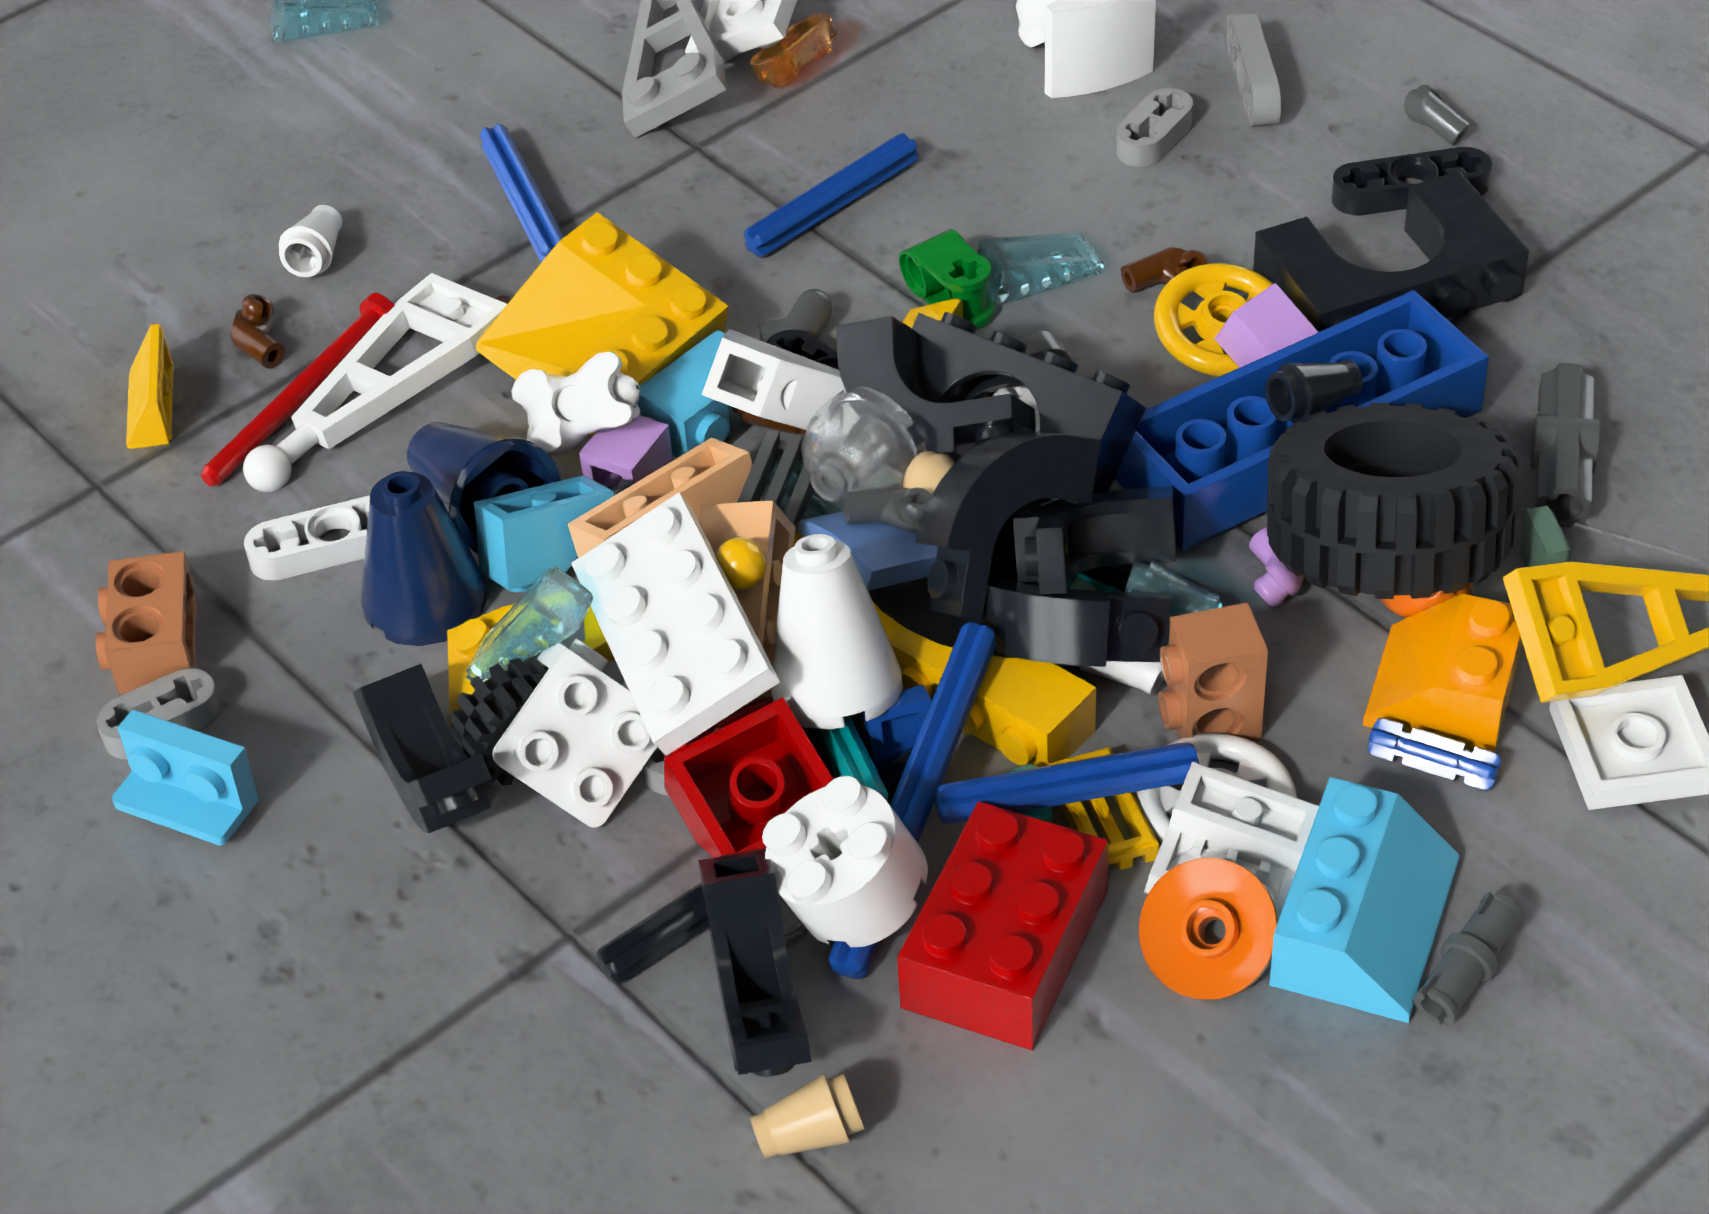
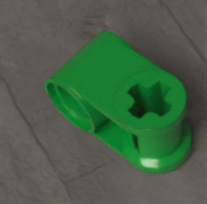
(948, 270)

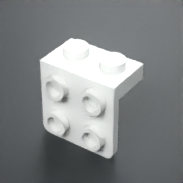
(577, 736)

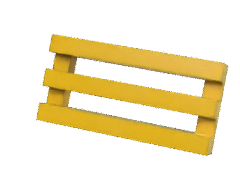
(1119, 850)

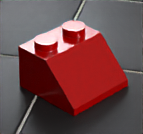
(743, 778)

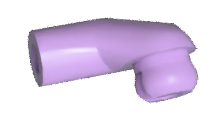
(1278, 580)

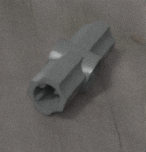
(1565, 443)

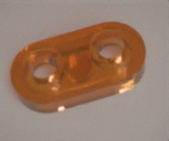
(802, 43)

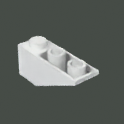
(770, 380)

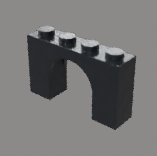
(1468, 246)
(965, 367)

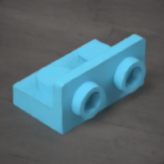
(184, 779)

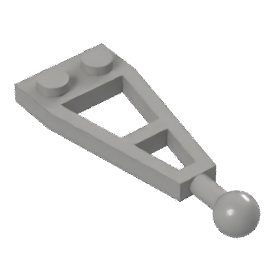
(685, 85)

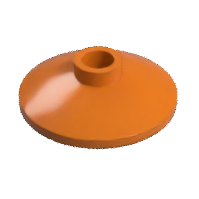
(1176, 920)

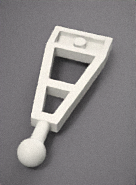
(433, 308)

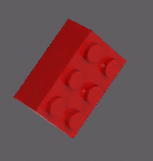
(1003, 925)

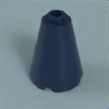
(476, 466)
(416, 564)

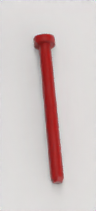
(295, 394)

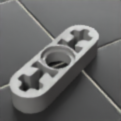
(1253, 69)

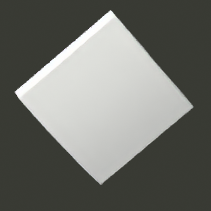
(1097, 44)
(1236, 823)

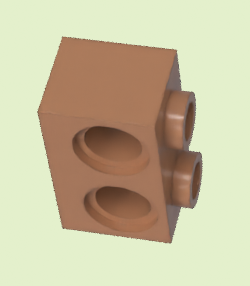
(147, 619)
(1214, 674)

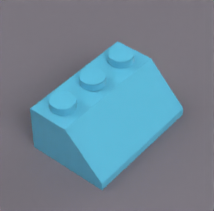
(1363, 903)

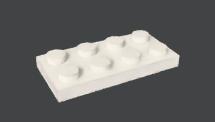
(674, 624)

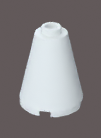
(830, 639)

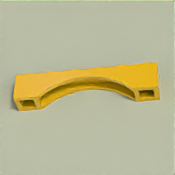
(1022, 706)

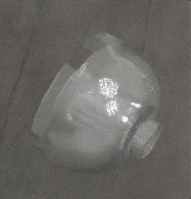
(858, 445)

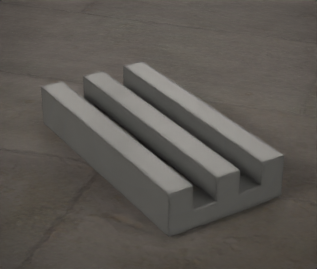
(790, 453)

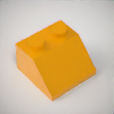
(1449, 670)

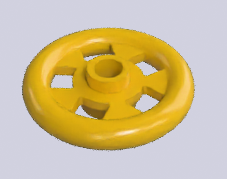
(1210, 315)

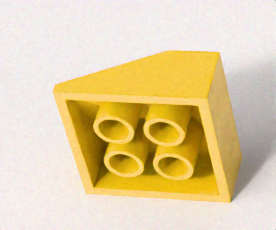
(602, 296)

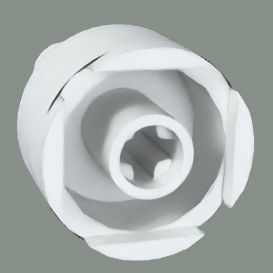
(845, 863)

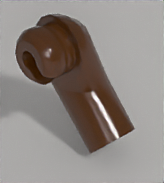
(1160, 267)
(252, 331)

